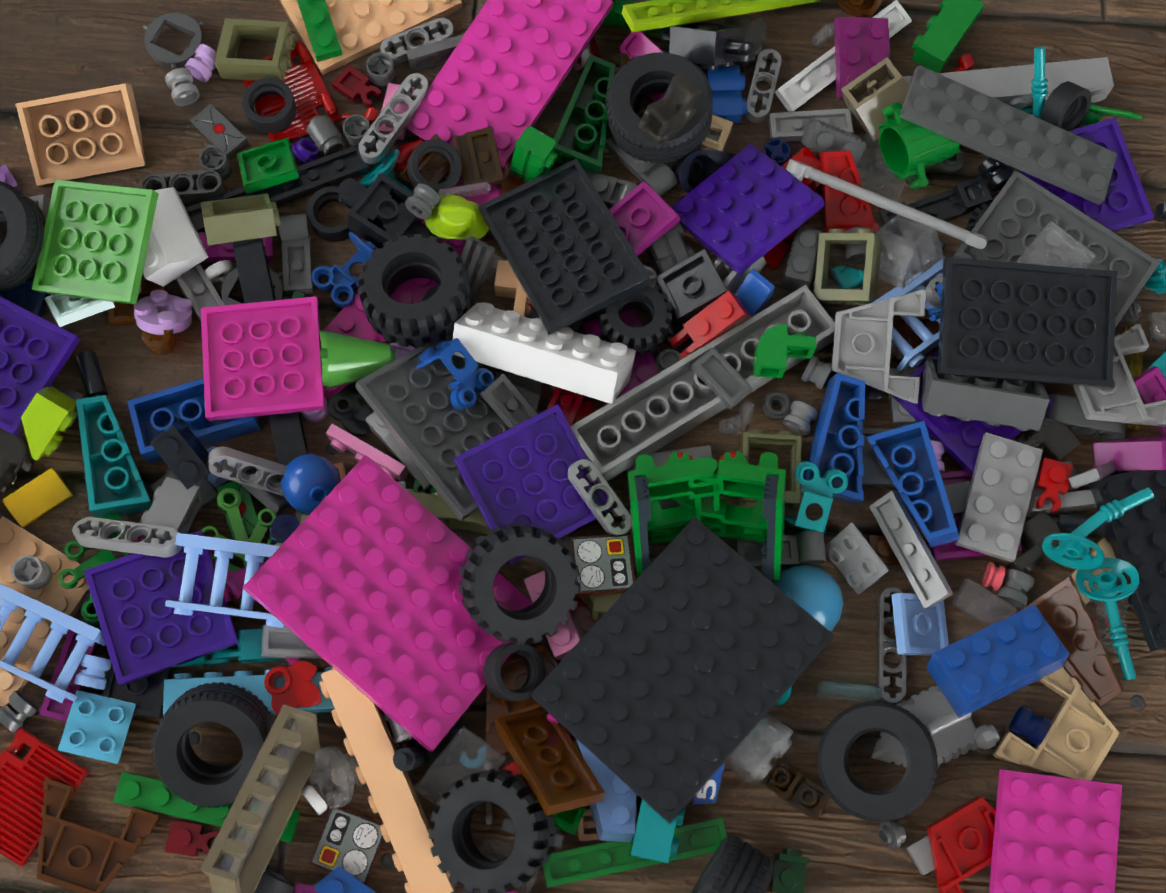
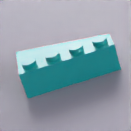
(109, 467)
(654, 836)

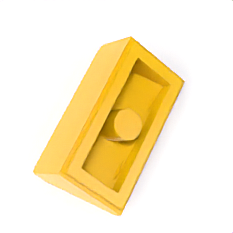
(37, 497)

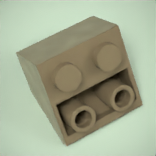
(872, 92)

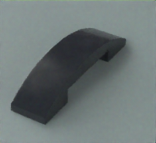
(950, 204)

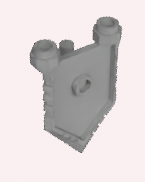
(949, 733)

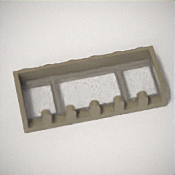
(263, 804)

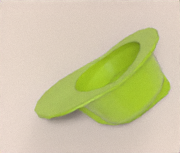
(456, 219)

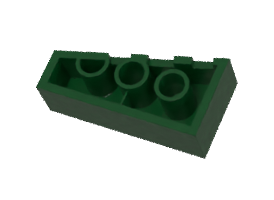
(586, 118)

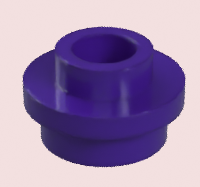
(305, 150)

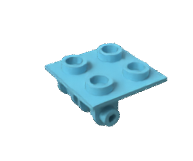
(97, 727)

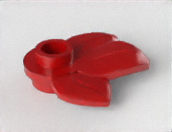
(298, 688)

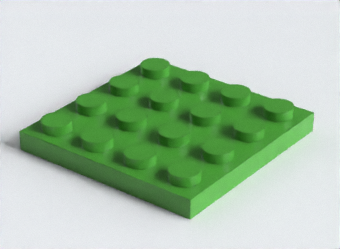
(95, 241)

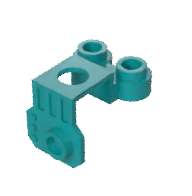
(818, 491)

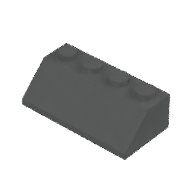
(983, 399)

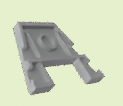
(865, 339)
(1122, 400)

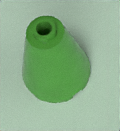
(351, 358)

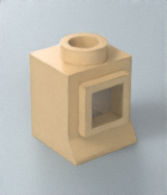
(718, 135)

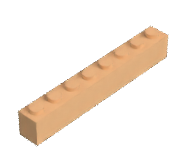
(389, 788)

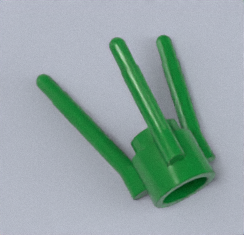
(1095, 114)

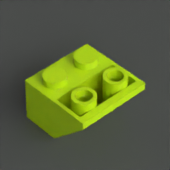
(46, 418)

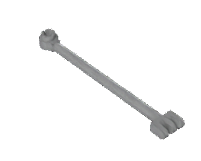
(800, 170)

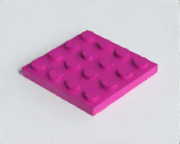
(262, 358)
(1054, 835)

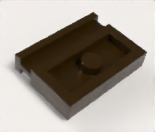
(479, 157)

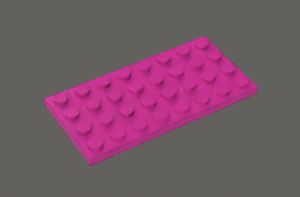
(507, 69)

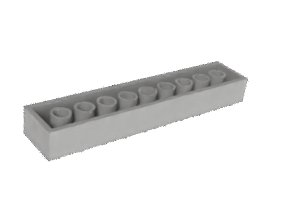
(680, 399)

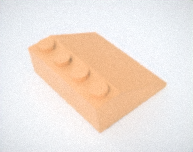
(82, 133)

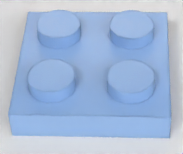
(918, 629)

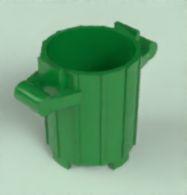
(911, 148)

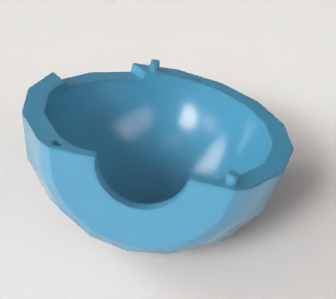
(813, 591)

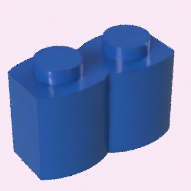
(726, 92)

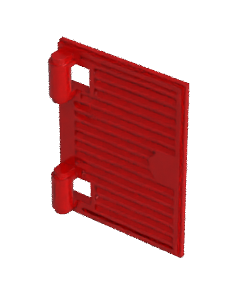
(308, 95)
(24, 794)

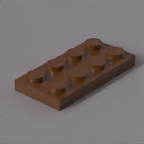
(549, 761)

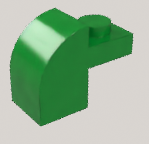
(776, 346)

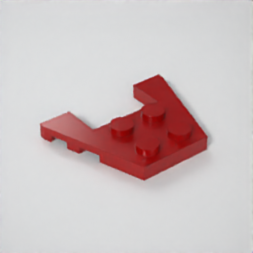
(961, 843)

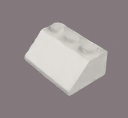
(172, 242)

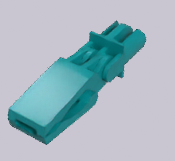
(248, 651)

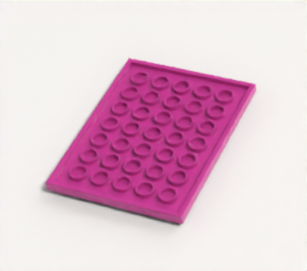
(381, 602)

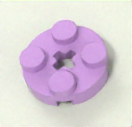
(163, 313)

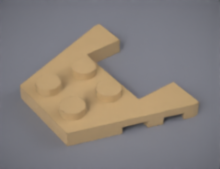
(1076, 738)

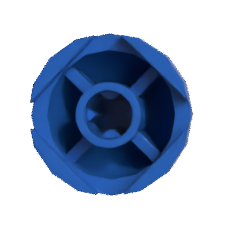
(308, 482)

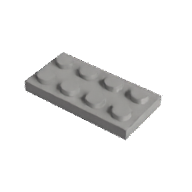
(998, 497)

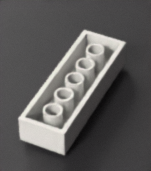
(558, 359)

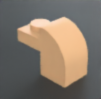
(508, 286)

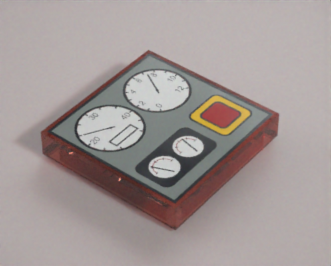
(603, 564)
(348, 842)

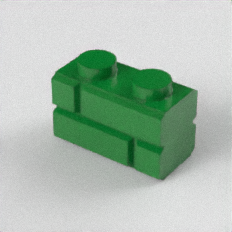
(533, 155)

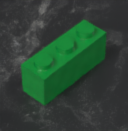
(945, 33)

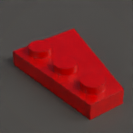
(842, 209)

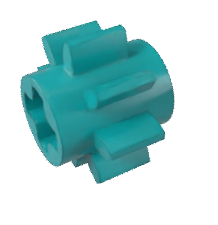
(1157, 280)

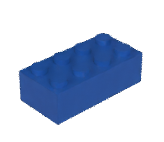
(161, 409)
(997, 661)

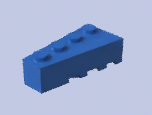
(840, 436)
(914, 472)

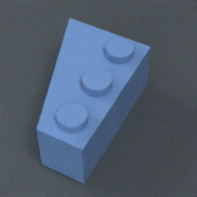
(616, 814)

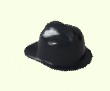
(698, 167)

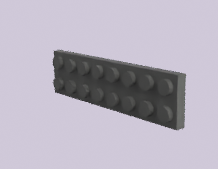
(1008, 135)

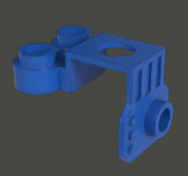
(340, 278)
(466, 380)

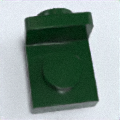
(789, 872)

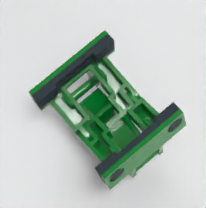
(692, 484)

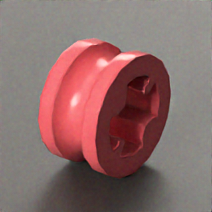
(993, 576)

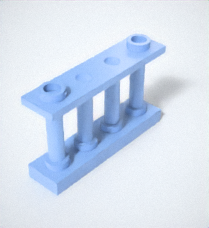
(915, 356)
(224, 550)
(60, 625)

